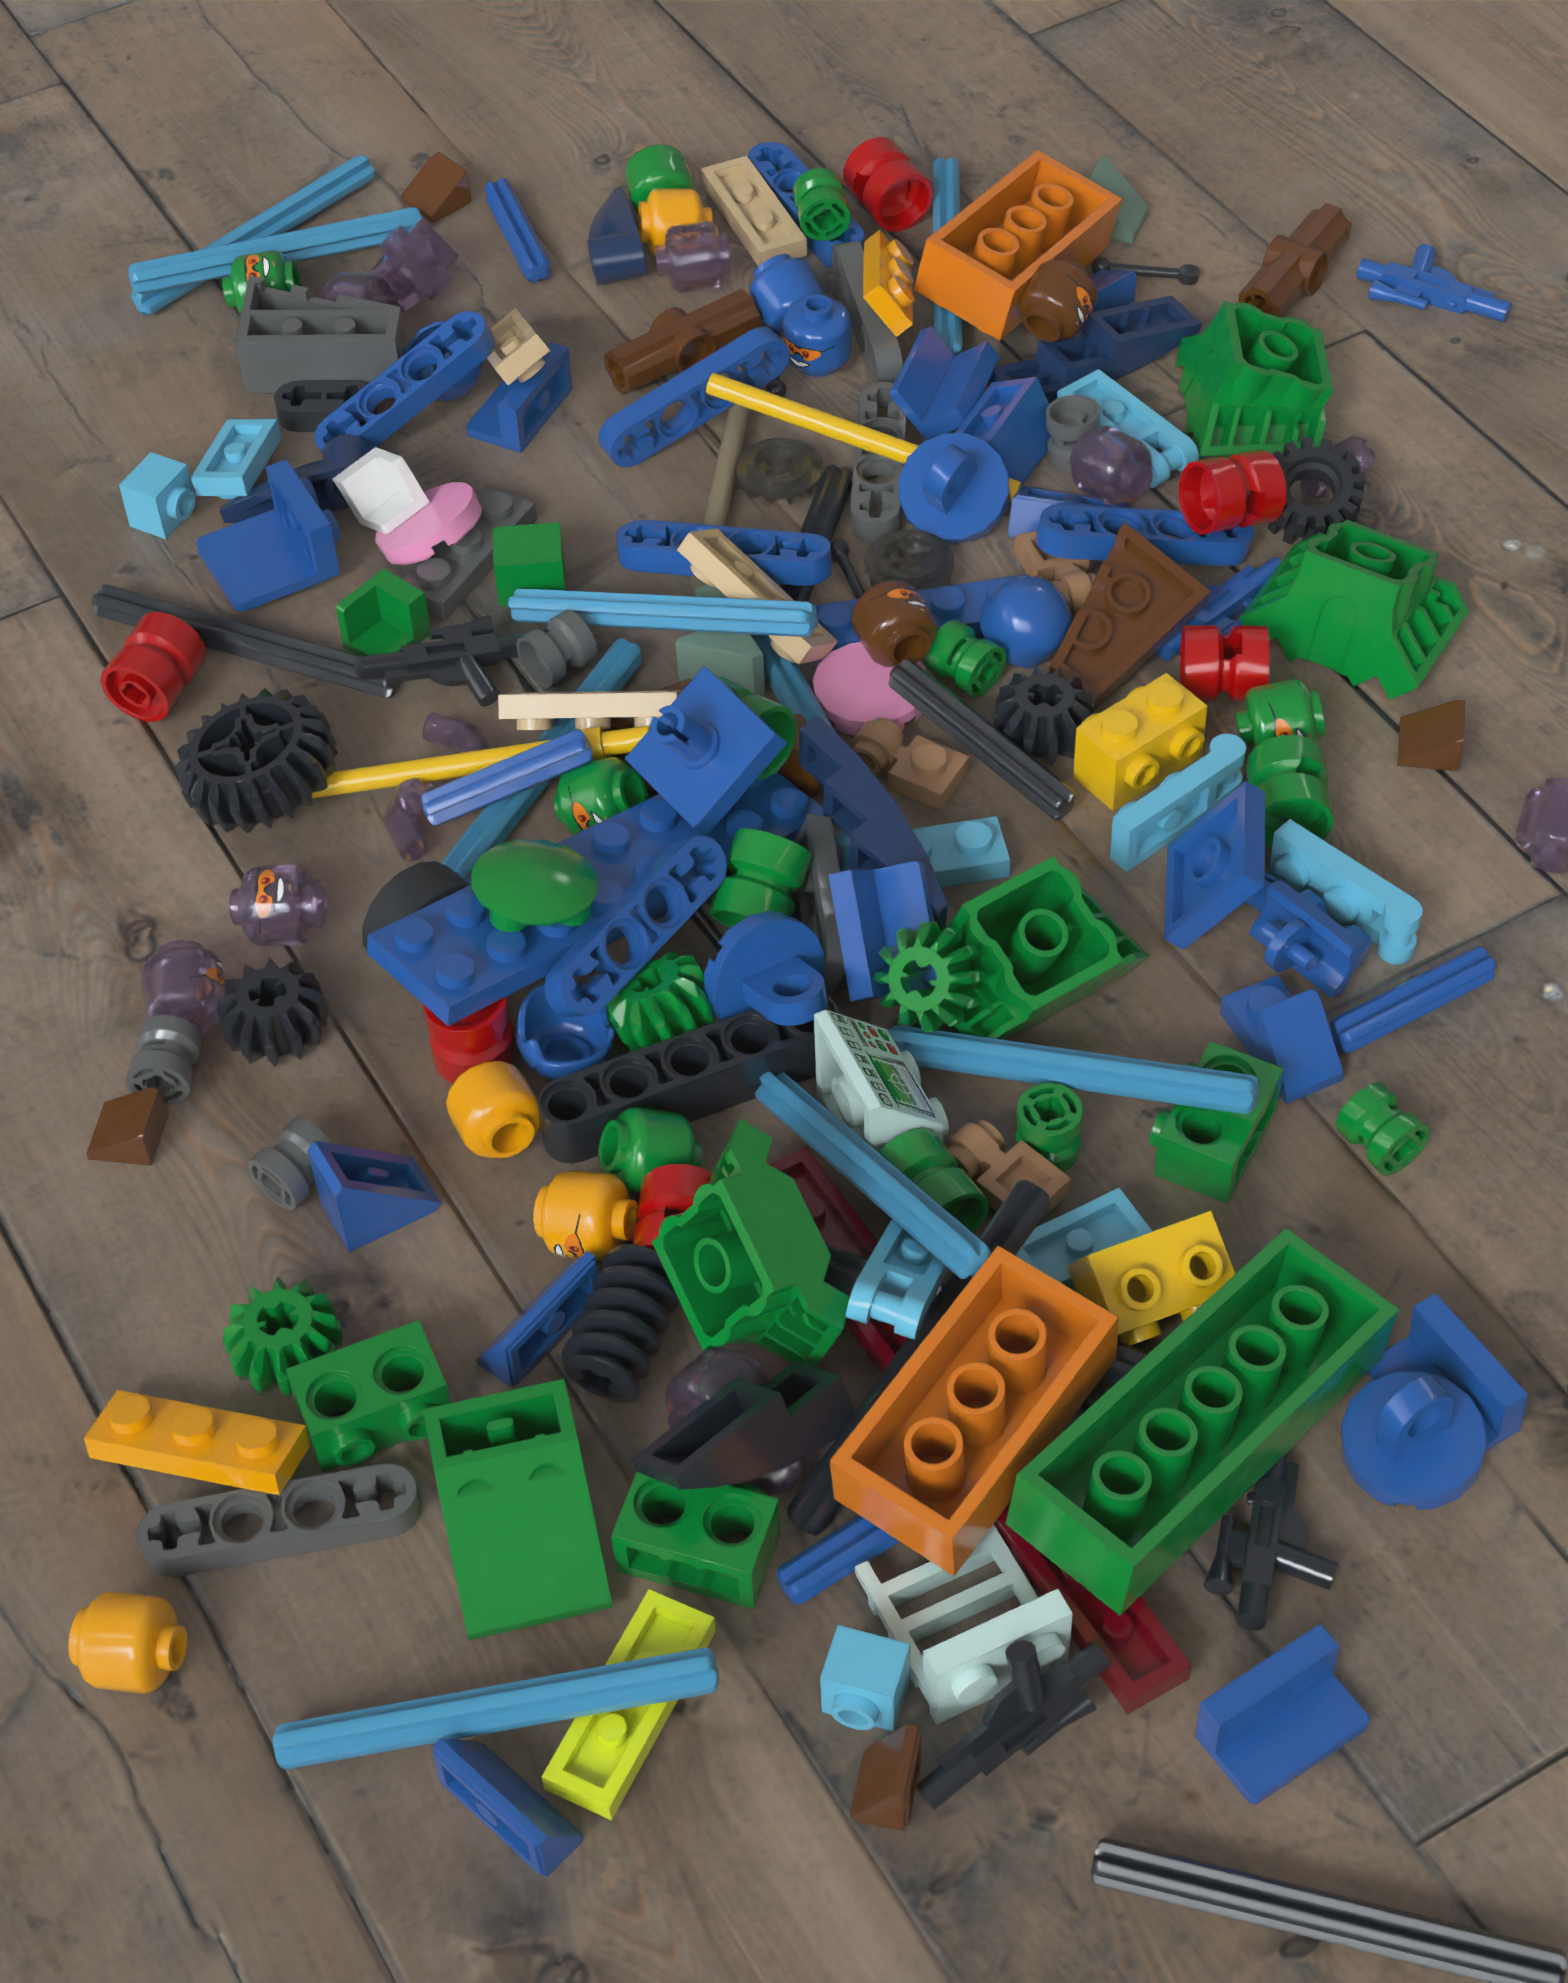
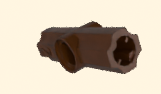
(1297, 262)
(680, 340)

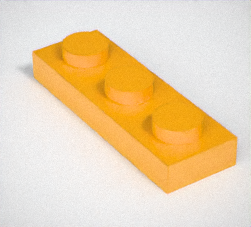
(888, 281)
(198, 1442)

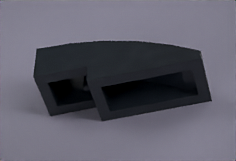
(750, 1430)

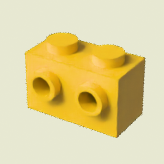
(1139, 741)
(1155, 1275)

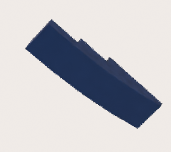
(1111, 341)
(863, 809)

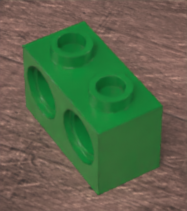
(1214, 1147)
(365, 1383)
(690, 1549)

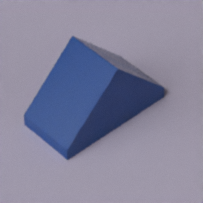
(369, 1191)

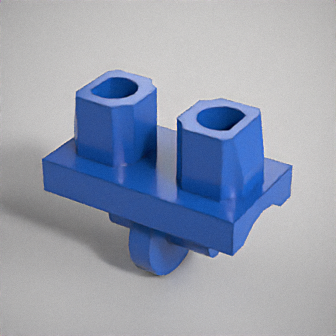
(1307, 939)

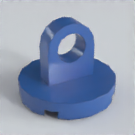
(954, 487)
(769, 967)
(1413, 1440)

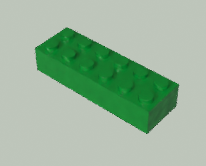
(1200, 1420)

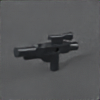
(449, 662)
(1274, 1542)
(1018, 1717)

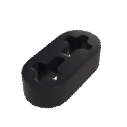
(307, 403)

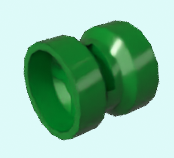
(821, 204)
(967, 660)
(1051, 1123)
(1382, 1128)

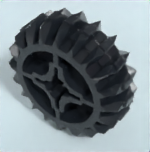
(256, 760)

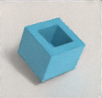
(158, 495)
(865, 1679)

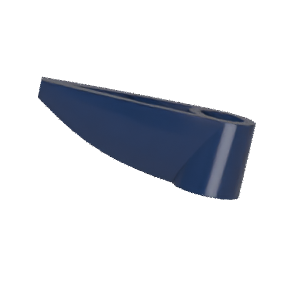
(615, 242)
(337, 456)

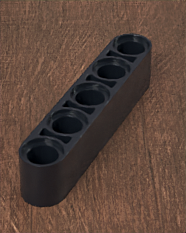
(681, 1075)

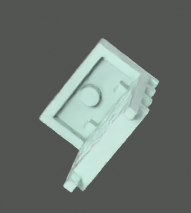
(974, 1663)

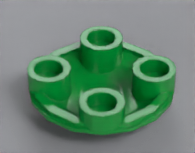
(534, 884)

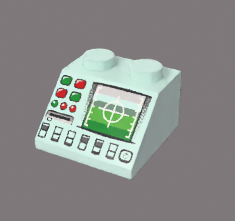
(870, 1081)

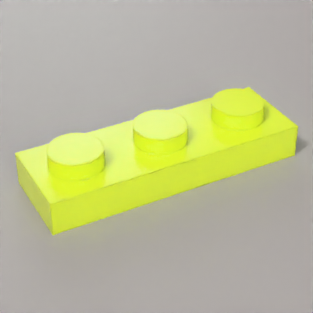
(608, 1749)

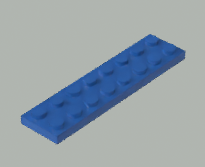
(464, 963)

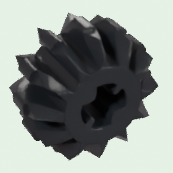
(1043, 713)
(272, 1012)

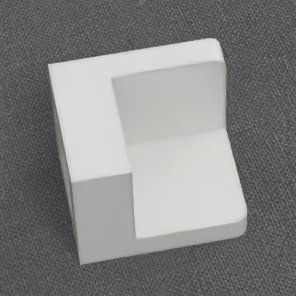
(381, 490)

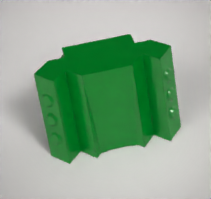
(1253, 382)
(1360, 606)
(1041, 949)
(752, 1259)

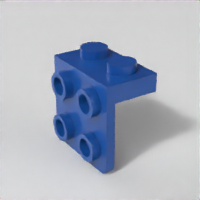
(275, 549)

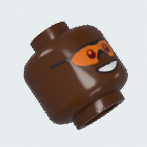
(1057, 300)
(894, 623)

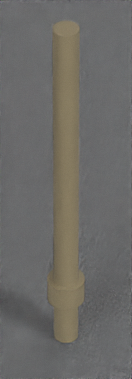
(725, 470)

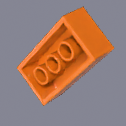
(999, 240)
(974, 1409)

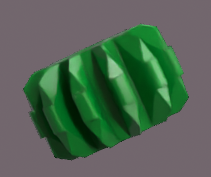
(907, 971)
(661, 1002)
(279, 1332)

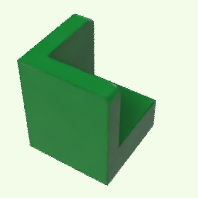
(528, 559)
(382, 615)

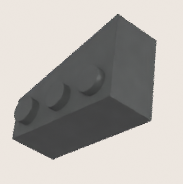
(313, 338)

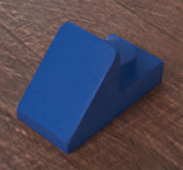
(1285, 1033)

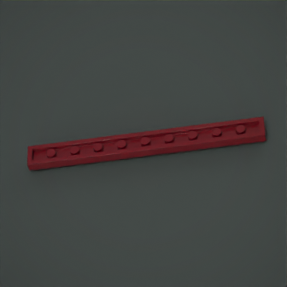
(1138, 1646)

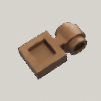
(1067, 575)
(920, 771)
(981, 1154)

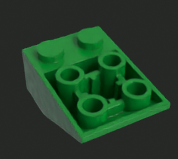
(517, 1509)

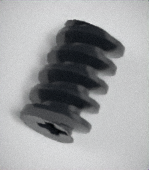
(621, 1324)

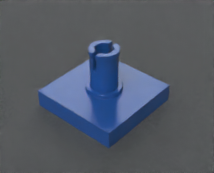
(705, 751)
(1217, 867)

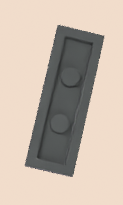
(460, 567)
(814, 898)

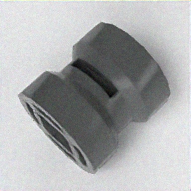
(1066, 422)
(560, 646)
(169, 1061)
(285, 1169)

